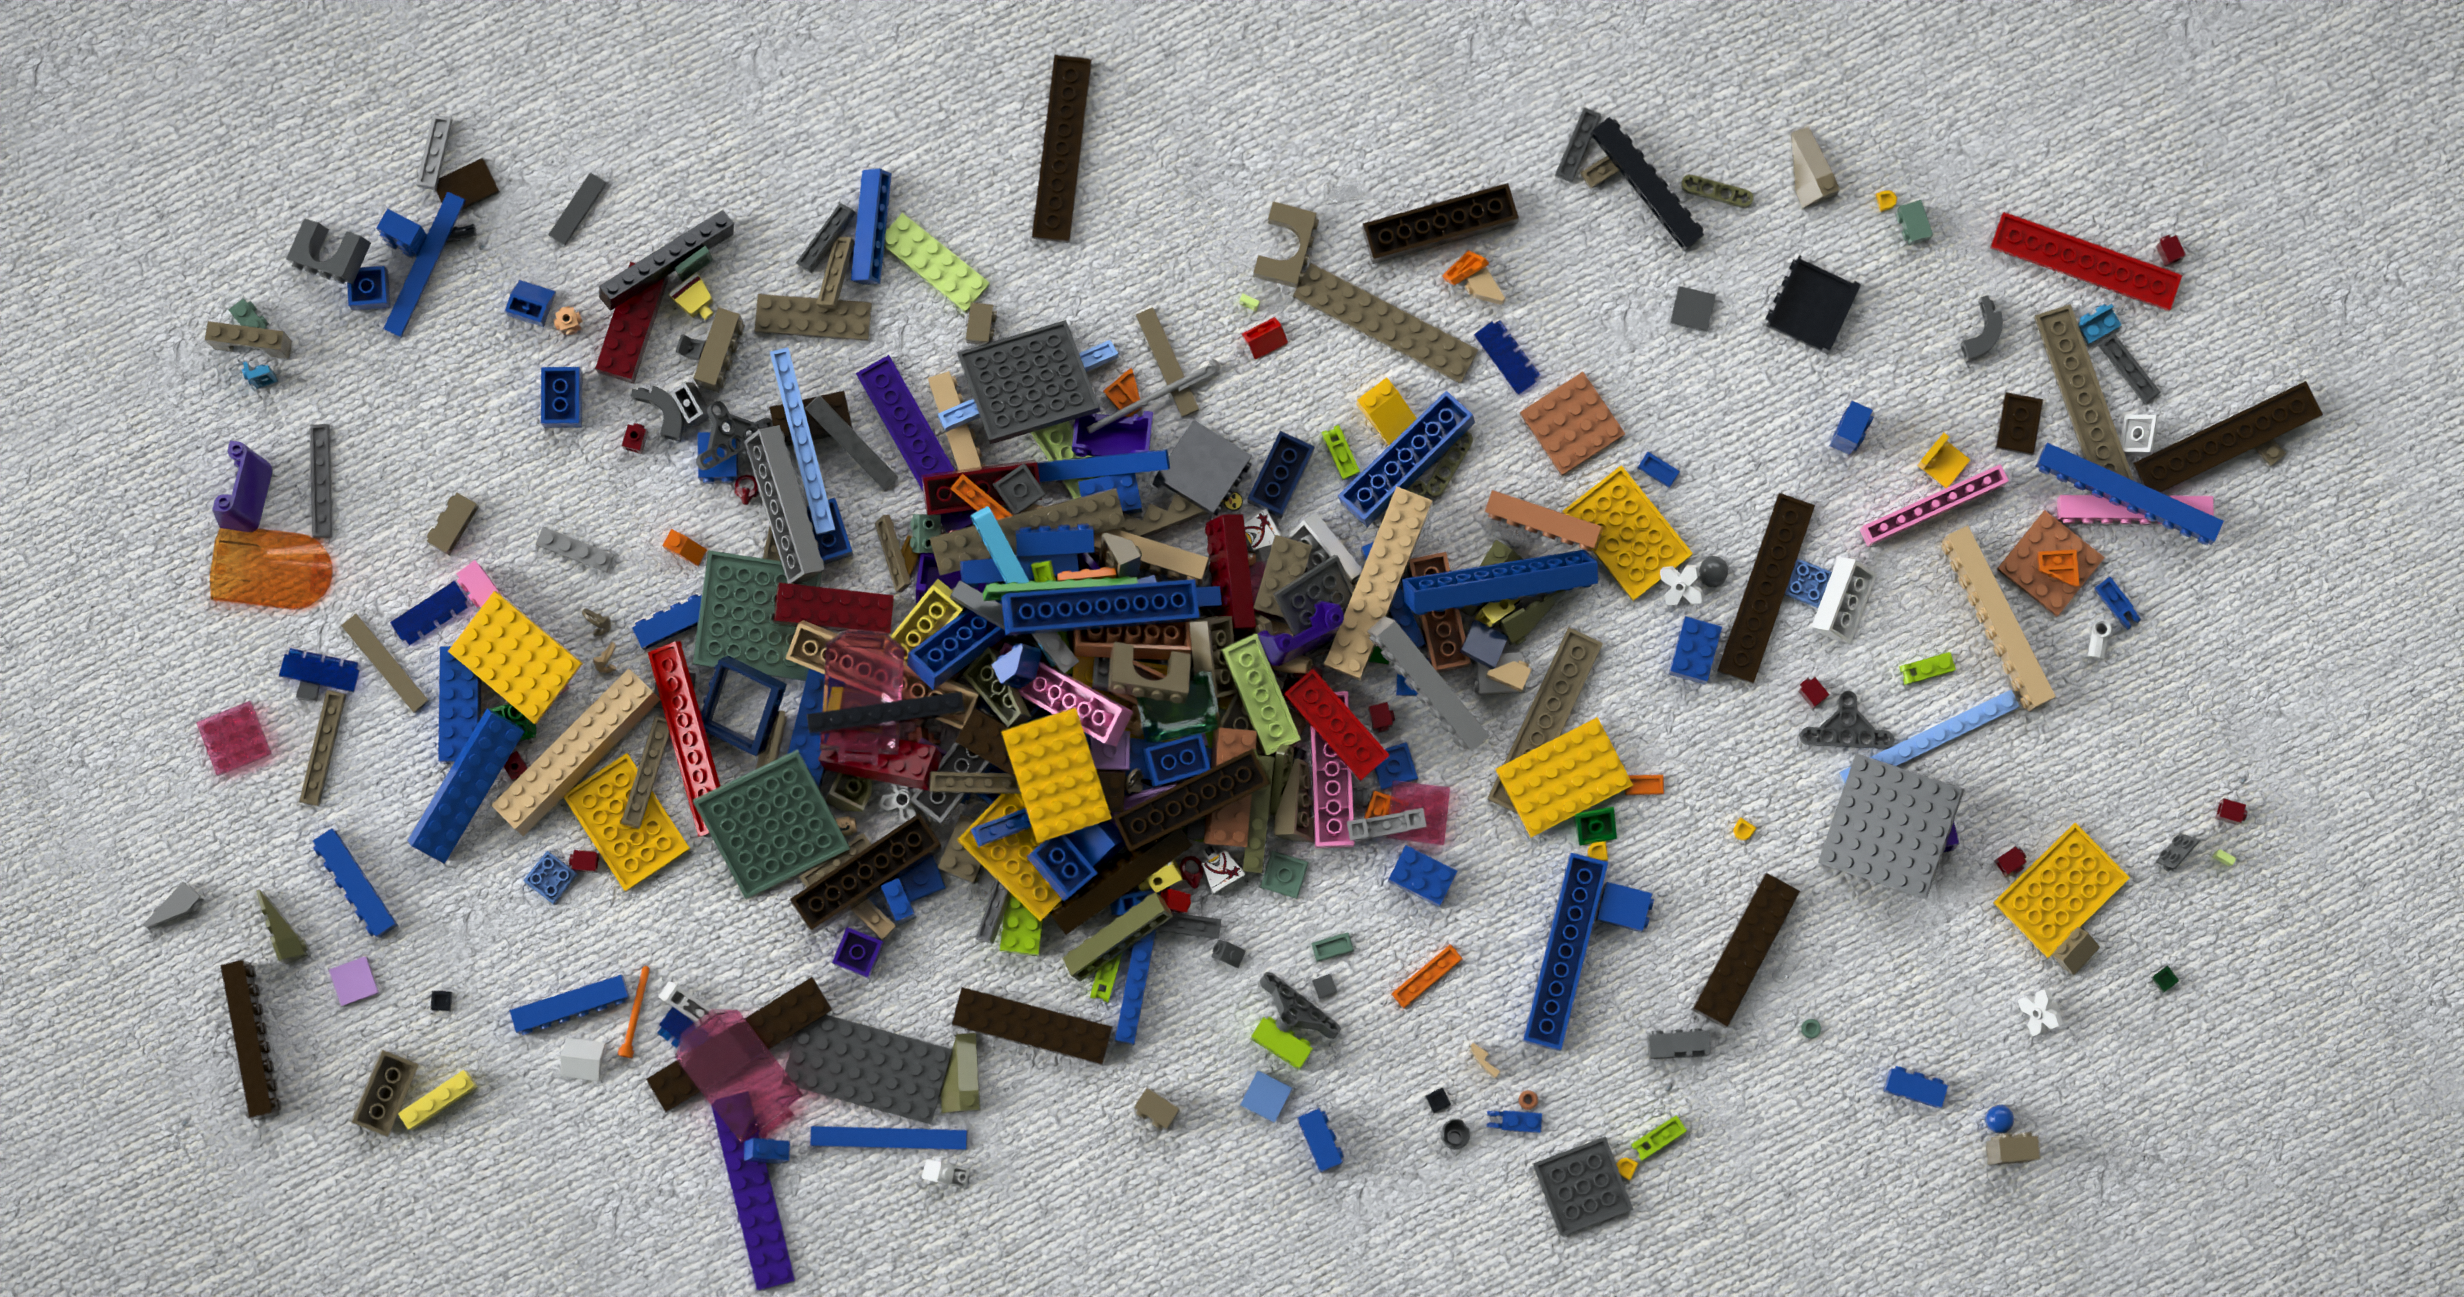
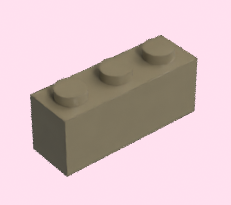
(452, 523)

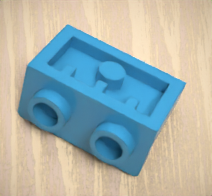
(2099, 323)
(259, 376)

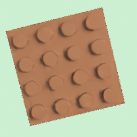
(1572, 423)
(2022, 562)

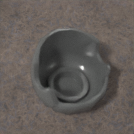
(1713, 571)
(1455, 1134)

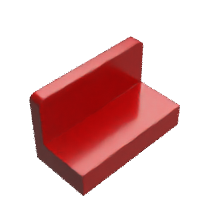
(1265, 338)

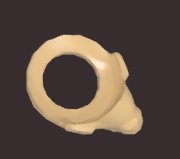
(600, 662)

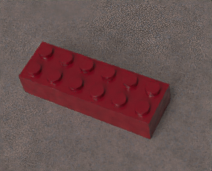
(630, 333)
(942, 499)
(1231, 570)
(833, 608)
(908, 768)

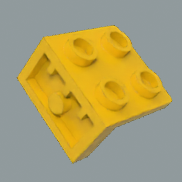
(1943, 461)

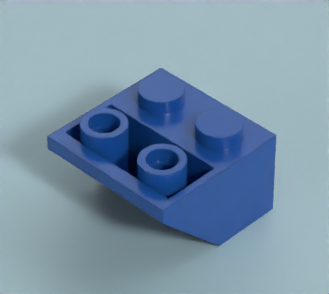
(530, 303)
(1018, 666)

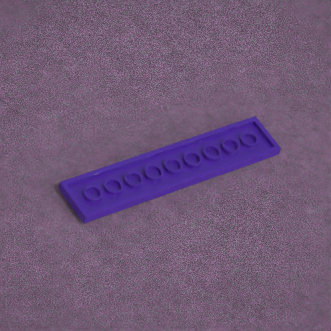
(909, 429)
(756, 1212)

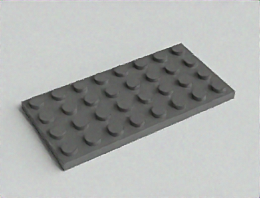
(869, 1067)

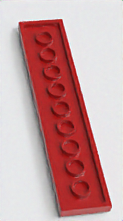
(2086, 261)
(685, 725)

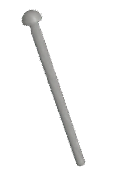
(1181, 384)

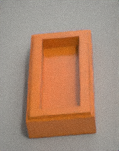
(1646, 785)

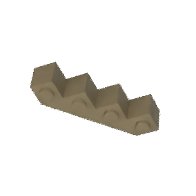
(1158, 519)

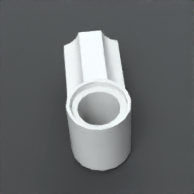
(2098, 642)

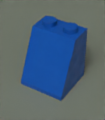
(1097, 842)

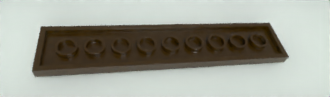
(1061, 148)
(2228, 438)
(1766, 588)
(772, 1025)

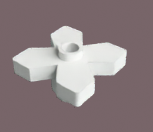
(1682, 584)
(892, 801)
(2043, 1011)

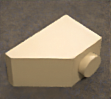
(1484, 287)
(1511, 674)

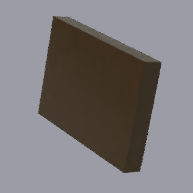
(469, 182)
(2019, 423)

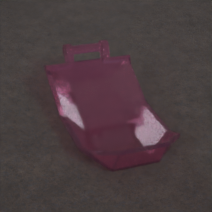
(862, 671)
(737, 1073)

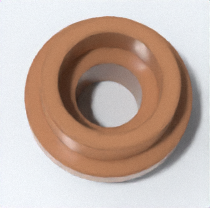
(1522, 1100)

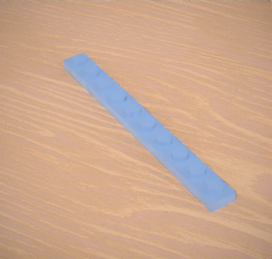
(968, 411)
(802, 441)
(1945, 731)

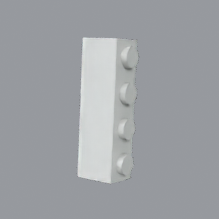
(1324, 545)
(1844, 600)

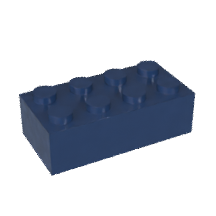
(1280, 474)

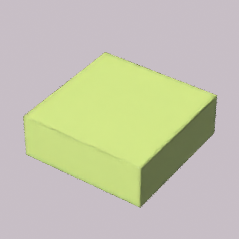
(1249, 302)
(2224, 857)

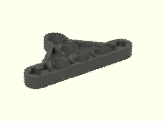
(724, 439)
(1837, 727)
(1289, 1003)

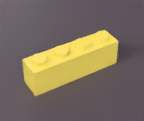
(437, 1100)

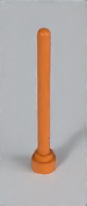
(626, 1049)

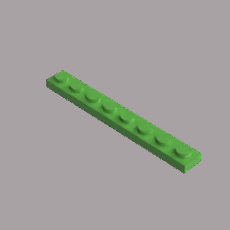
(996, 591)

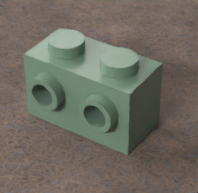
(1914, 222)
(246, 315)
(923, 528)

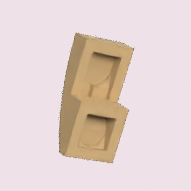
(1480, 1056)

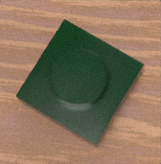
(2165, 979)

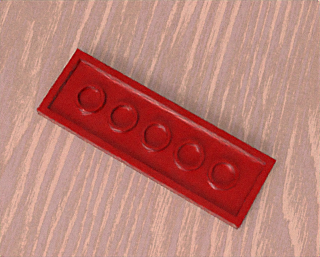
(1336, 724)

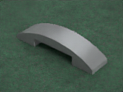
(1386, 824)

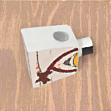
(1260, 531)
(1220, 870)

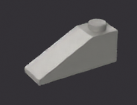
(178, 904)

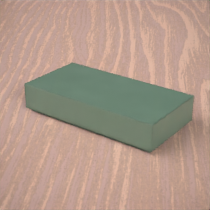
(1332, 947)

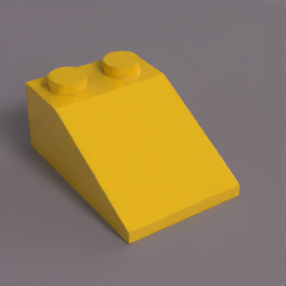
(1386, 410)

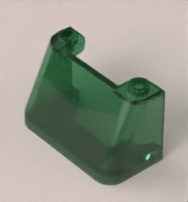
(1171, 720)

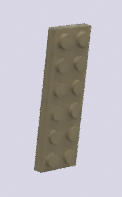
(804, 318)

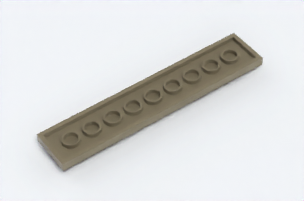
(1385, 323)
(2081, 390)
(1098, 510)
(1552, 702)

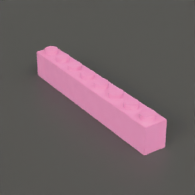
(1934, 505)
(2091, 508)

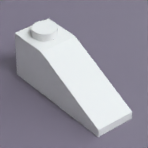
(684, 1001)

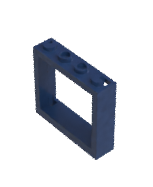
(769, 714)

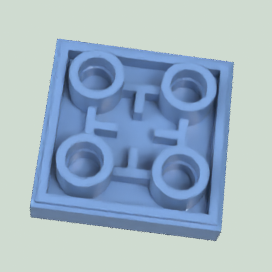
(1808, 583)
(550, 877)
(1266, 1096)

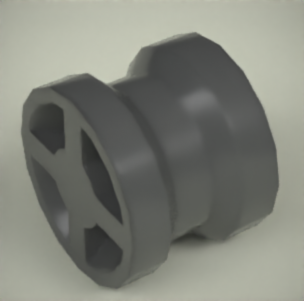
(1360, 797)

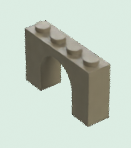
(1288, 271)
(226, 336)
(1125, 680)

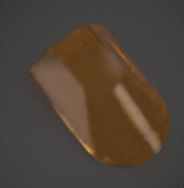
(269, 569)

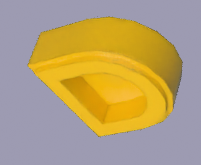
(1886, 200)
(1743, 830)
(1598, 851)
(1627, 1167)

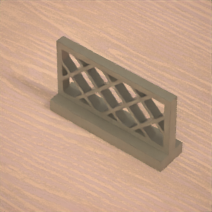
(774, 743)

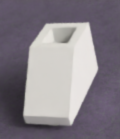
(945, 1173)

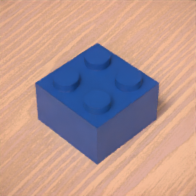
(369, 289)

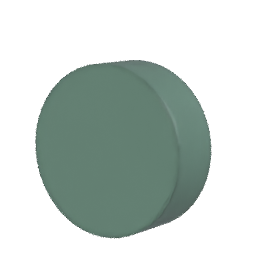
(1810, 1028)

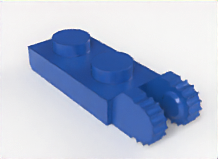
(2116, 601)
(1517, 1121)

